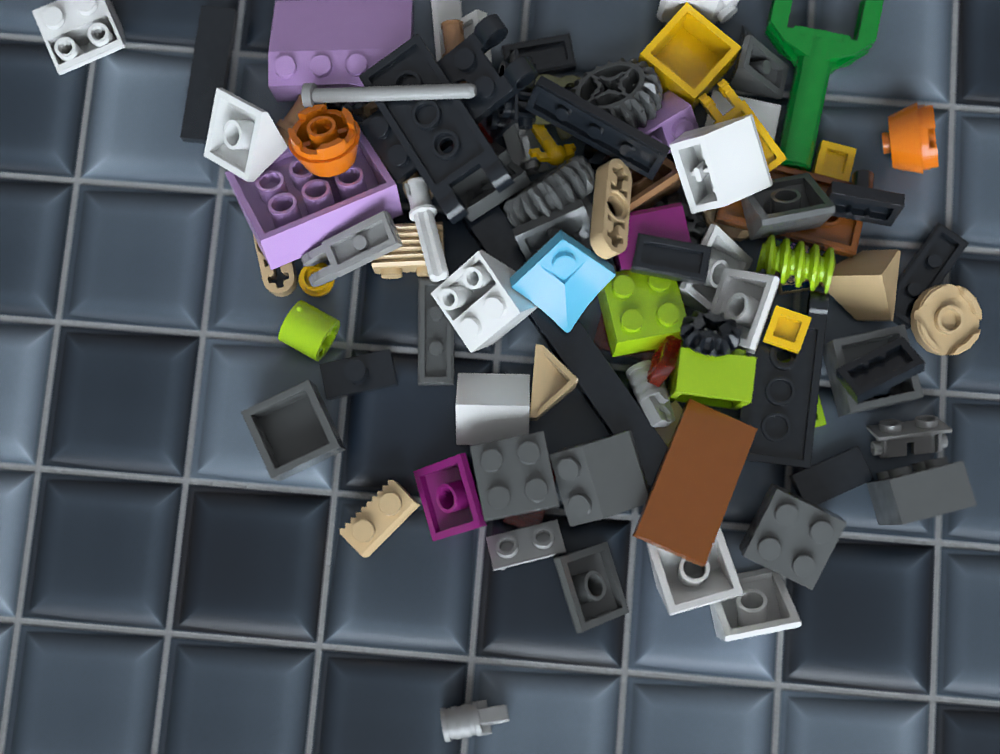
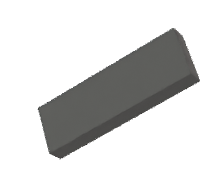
(434, 339)

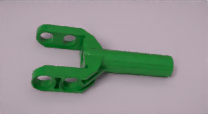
(814, 56)

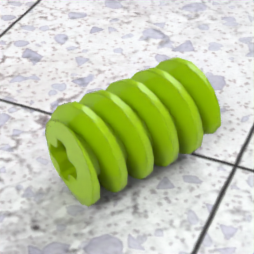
(797, 262)

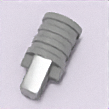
(651, 399)
(471, 719)

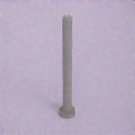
(313, 95)

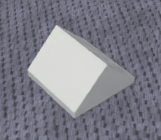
(242, 136)
(724, 254)
(747, 300)
(491, 407)
(690, 586)
(759, 611)

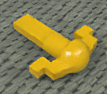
(554, 153)

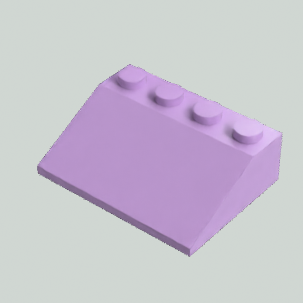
(332, 41)
(298, 210)

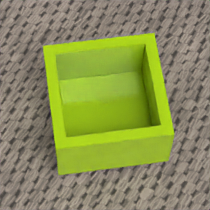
(640, 312)
(713, 380)

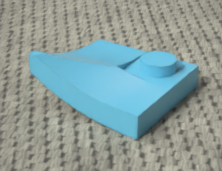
(563, 279)

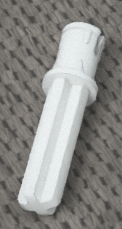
(423, 215)

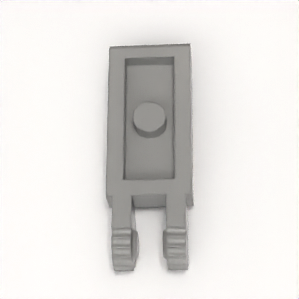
(353, 248)

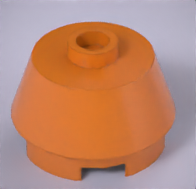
(912, 139)
(325, 140)

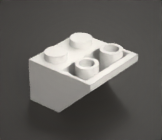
(79, 31)
(721, 163)
(481, 301)

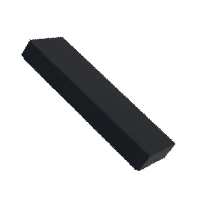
(926, 269)

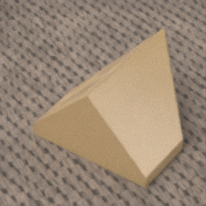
(867, 284)
(549, 383)

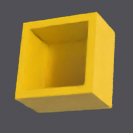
(690, 55)

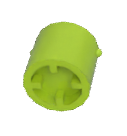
(309, 330)

